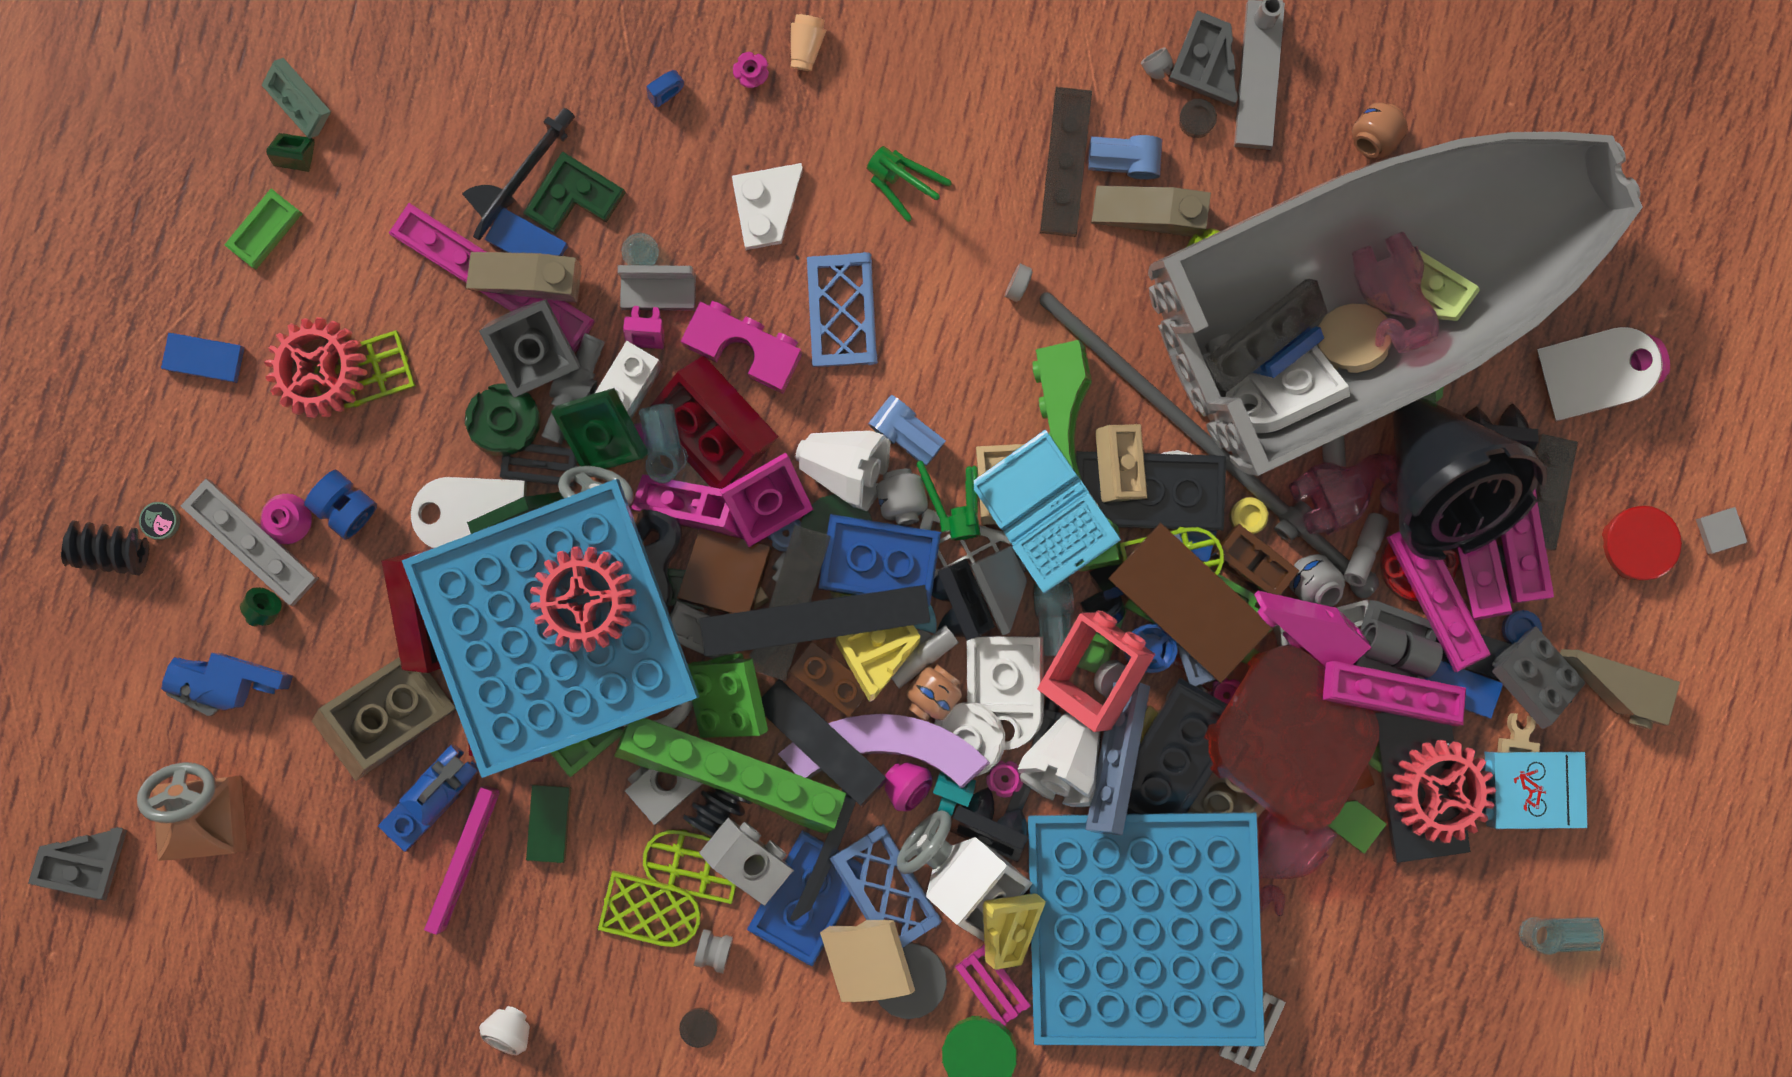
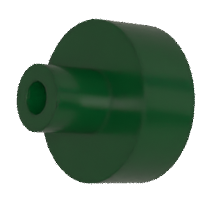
(260, 606)

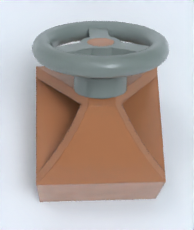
(194, 815)

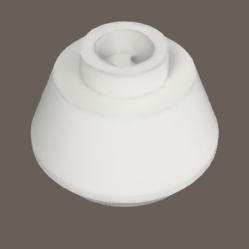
(506, 1031)

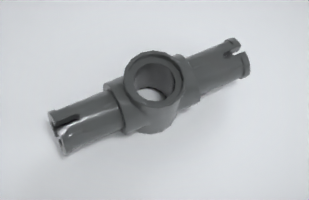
(574, 384)

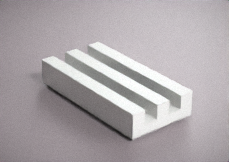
(1256, 1054)

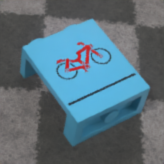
(1537, 790)

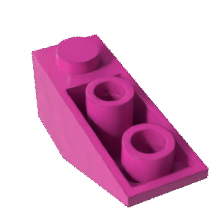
(1316, 627)

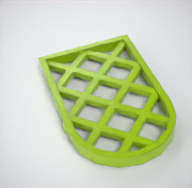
(654, 939)

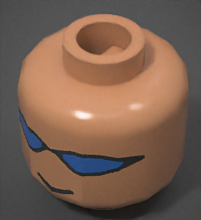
(1379, 130)
(933, 693)

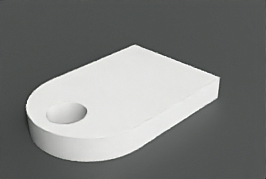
(1598, 371)
(1293, 394)
(459, 503)
(1005, 679)

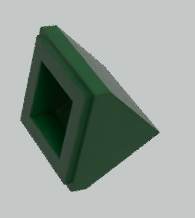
(291, 152)

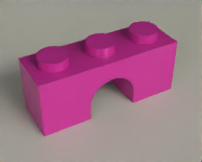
(715, 329)

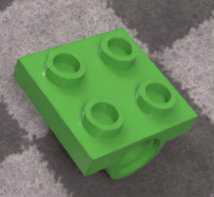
(728, 697)

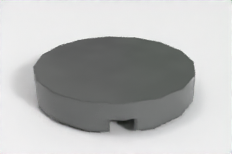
(929, 983)

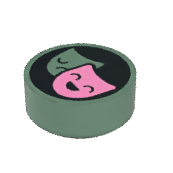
(159, 520)

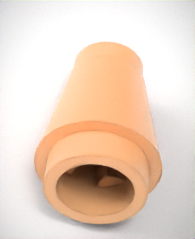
(806, 41)

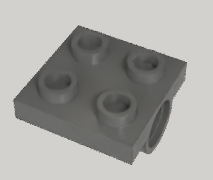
(1399, 642)
(1538, 677)

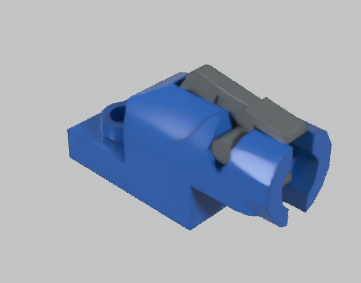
(219, 682)
(428, 798)

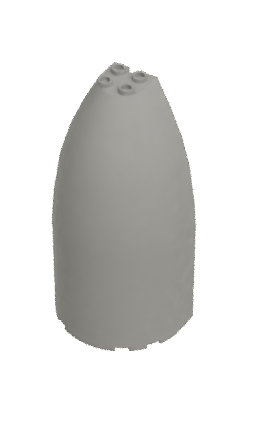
(1501, 209)

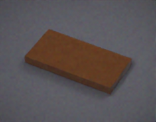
(1190, 602)

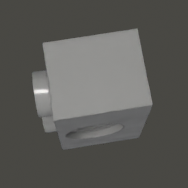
(652, 798)
(733, 846)

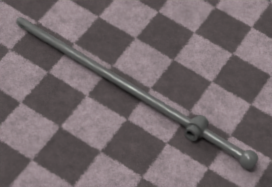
(1290, 518)

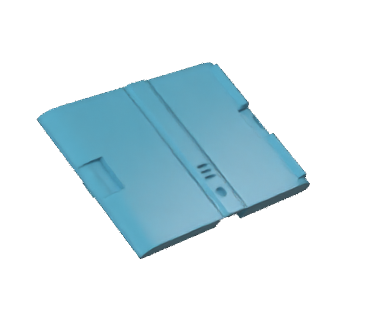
(1045, 511)

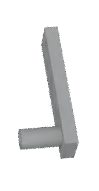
(1259, 74)

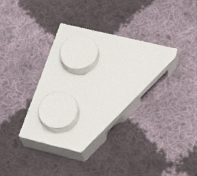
(765, 203)

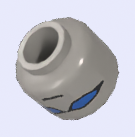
(902, 496)
(1318, 581)

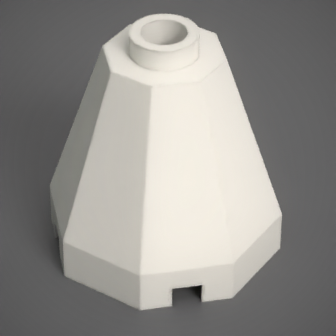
(846, 463)
(1063, 762)

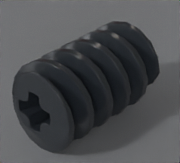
(103, 550)
(716, 810)

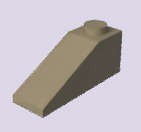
(1152, 209)
(525, 275)
(1626, 689)

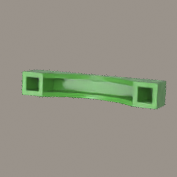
(1065, 381)
(699, 760)

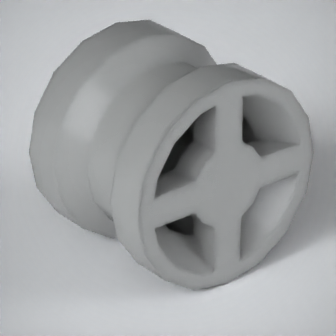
(713, 951)

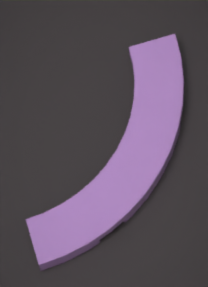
(899, 736)

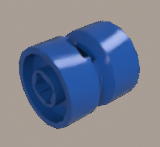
(330, 496)
(1160, 644)

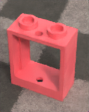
(1074, 700)

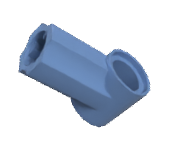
(1135, 156)
(903, 428)

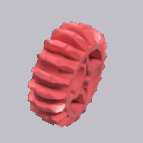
(294, 388)
(586, 616)
(1453, 778)

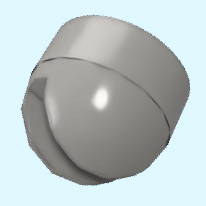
(1158, 63)

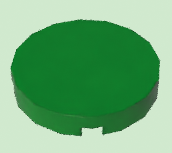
(979, 1049)

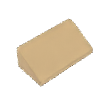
(1121, 463)

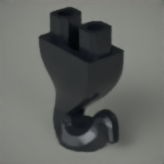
(662, 550)

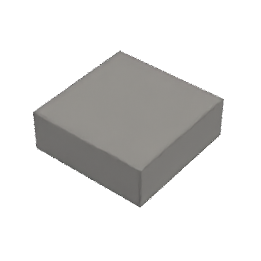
(1721, 530)

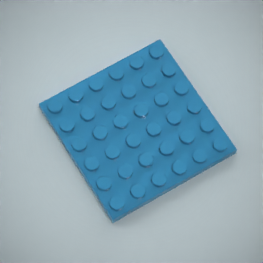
(510, 681)
(1147, 931)

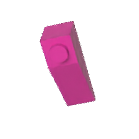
(689, 503)

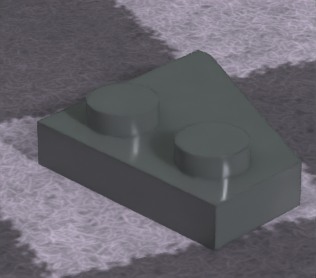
(1207, 60)
(80, 865)

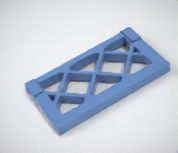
(816, 293)
(856, 886)

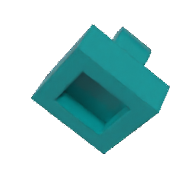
(952, 793)

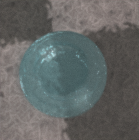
(640, 250)

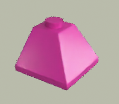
(766, 499)

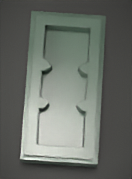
(296, 98)

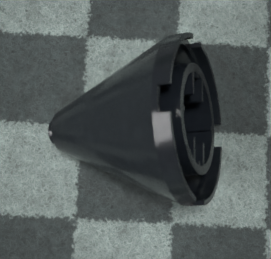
(1458, 480)

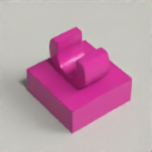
(644, 331)

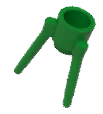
(891, 166)
(963, 520)

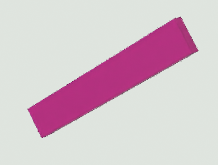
(453, 254)

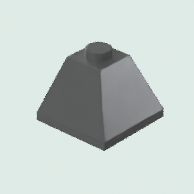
(529, 347)
(1002, 584)

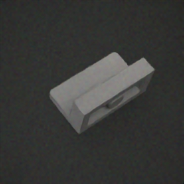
(657, 287)

